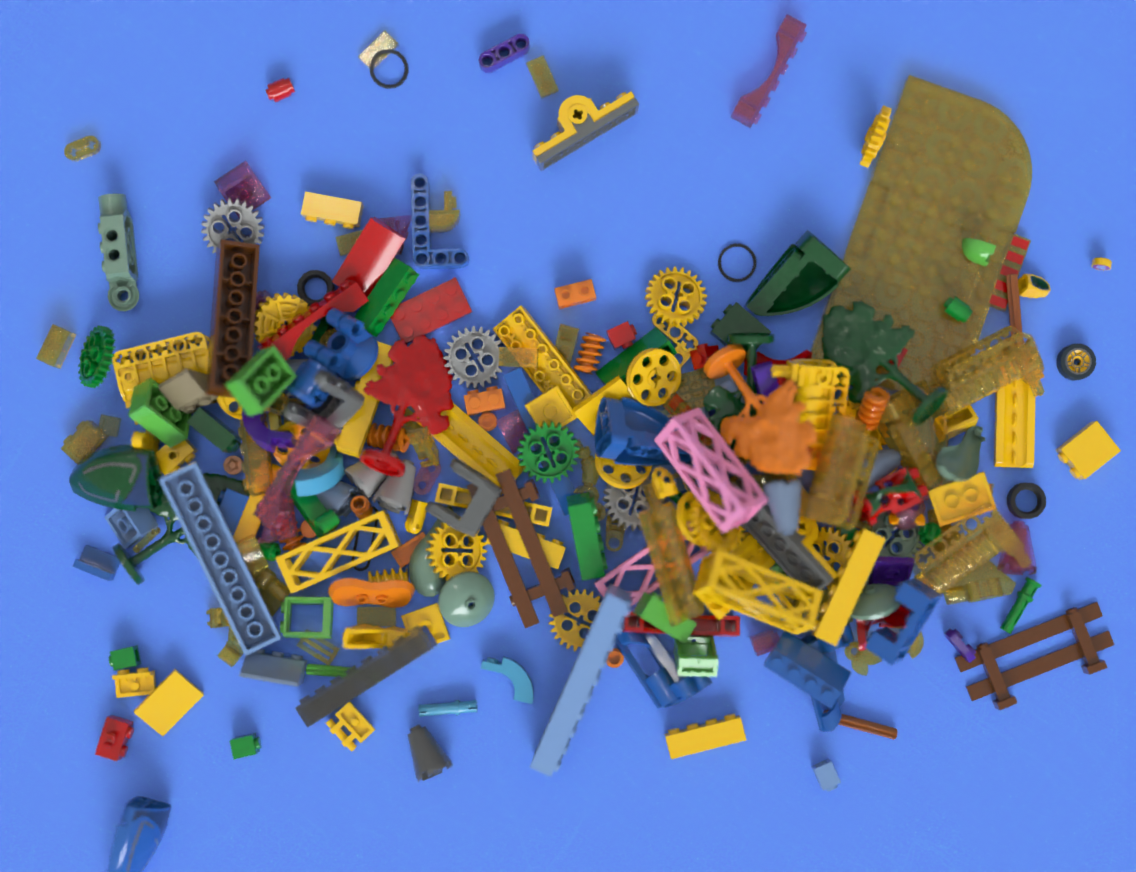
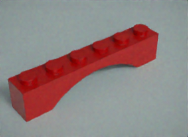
(346, 299)
(706, 625)

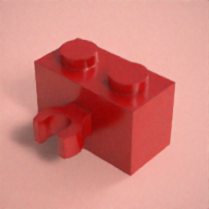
(114, 738)

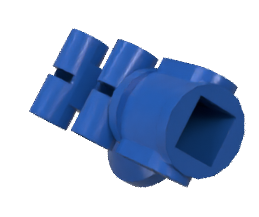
(347, 356)

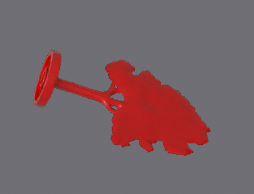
(414, 381)

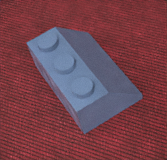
(274, 667)

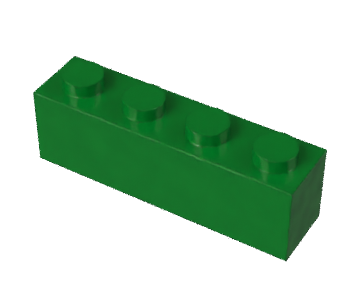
(386, 296)

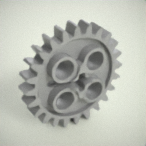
(247, 219)
(459, 366)
(618, 495)

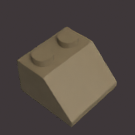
(187, 391)

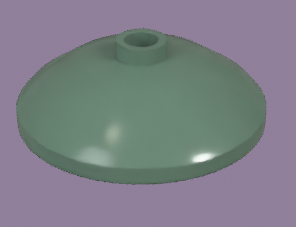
(462, 590)
(875, 602)

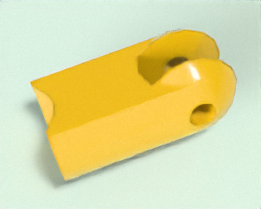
(416, 517)

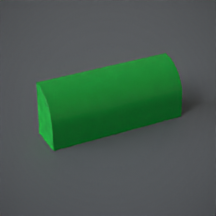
(620, 363)

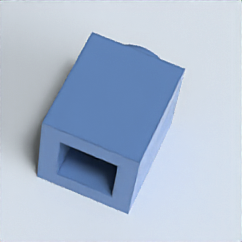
(826, 775)

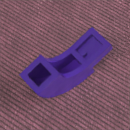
(264, 437)

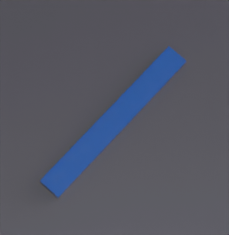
(522, 395)

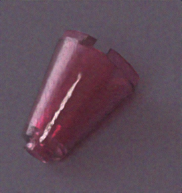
(1009, 564)

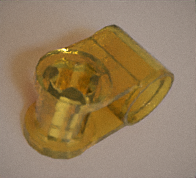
(613, 531)

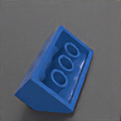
(807, 669)

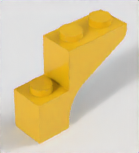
(369, 636)

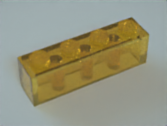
(256, 464)

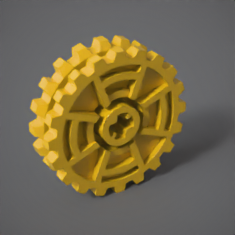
(276, 312)

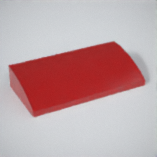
(370, 255)

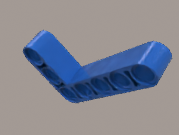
(417, 231)

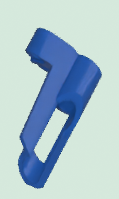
(829, 720)

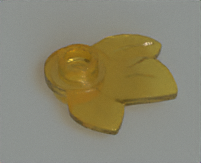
(861, 659)

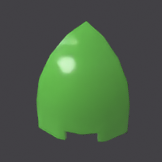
(977, 250)

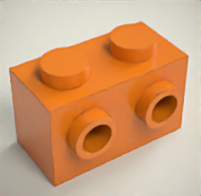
(486, 401)

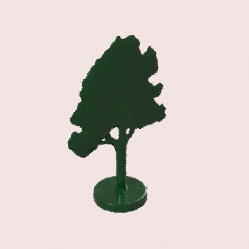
(863, 344)
(724, 401)
(164, 508)

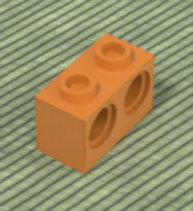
(575, 294)

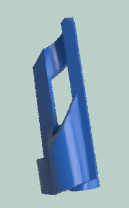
(665, 685)

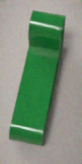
(315, 513)

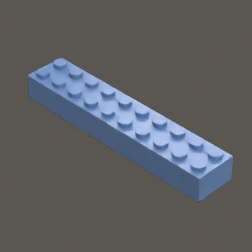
(220, 557)
(579, 683)

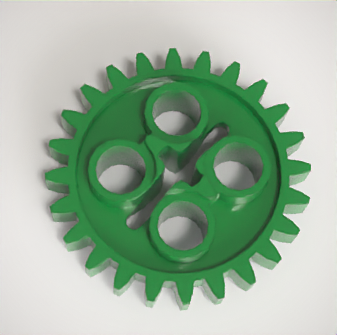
(96, 356)
(564, 445)

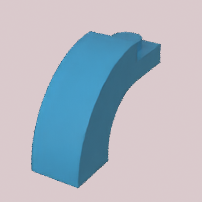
(322, 477)
(516, 673)

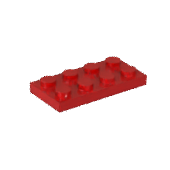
(430, 310)

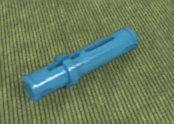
(448, 708)

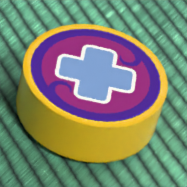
(1101, 263)

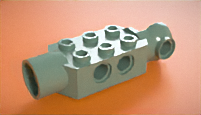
(119, 272)

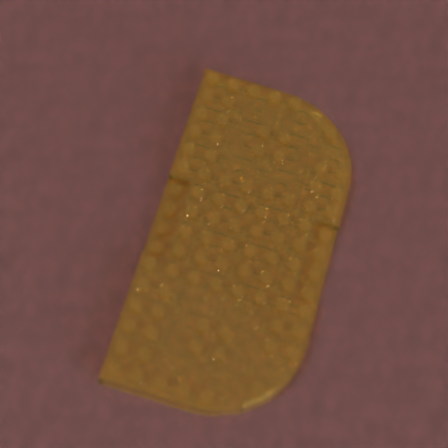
(941, 177)

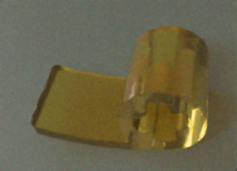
(252, 554)

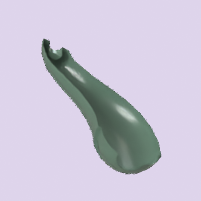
(962, 460)
(420, 573)

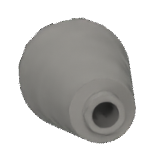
(365, 478)
(396, 492)

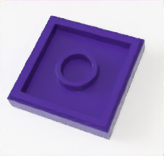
(891, 570)

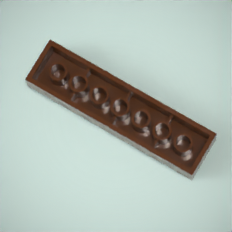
(232, 313)

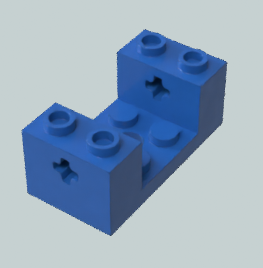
(894, 646)

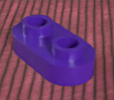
(966, 651)

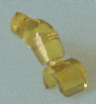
(590, 474)

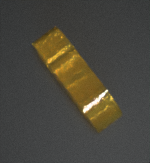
(84, 152)

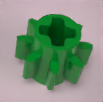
(929, 533)

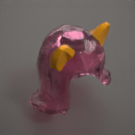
(909, 517)

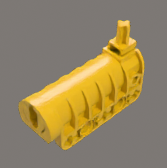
(160, 366)
(816, 388)

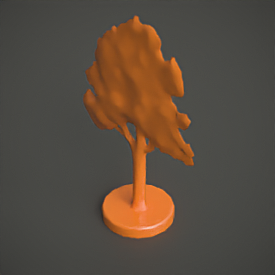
(774, 436)

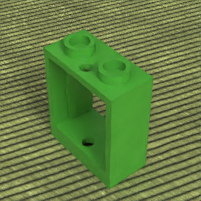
(286, 609)
(696, 657)

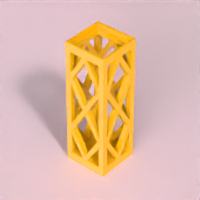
(718, 565)
(292, 571)

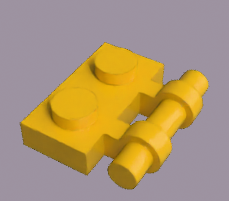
(354, 722)

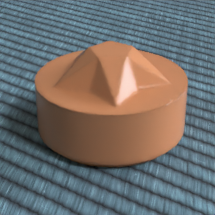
(232, 465)

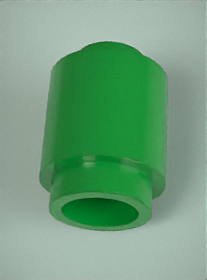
(957, 309)
(270, 550)

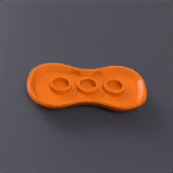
(358, 592)

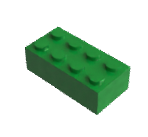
(587, 541)

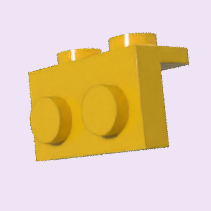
(134, 683)

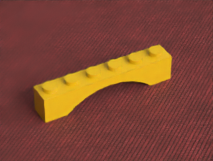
(461, 498)

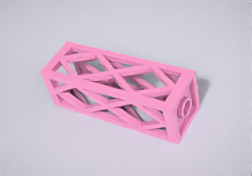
(744, 503)
(626, 565)

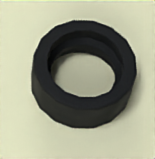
(306, 277)
(1041, 500)

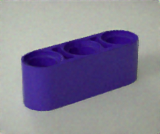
(510, 46)
(763, 380)

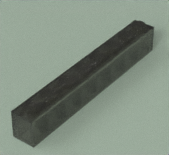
(366, 676)

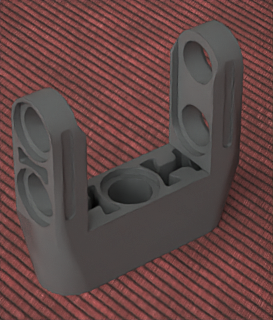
(338, 411)
(478, 508)

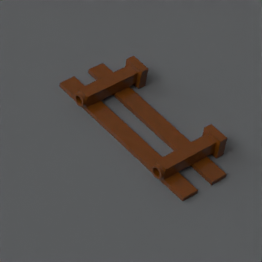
(549, 585)
(999, 681)

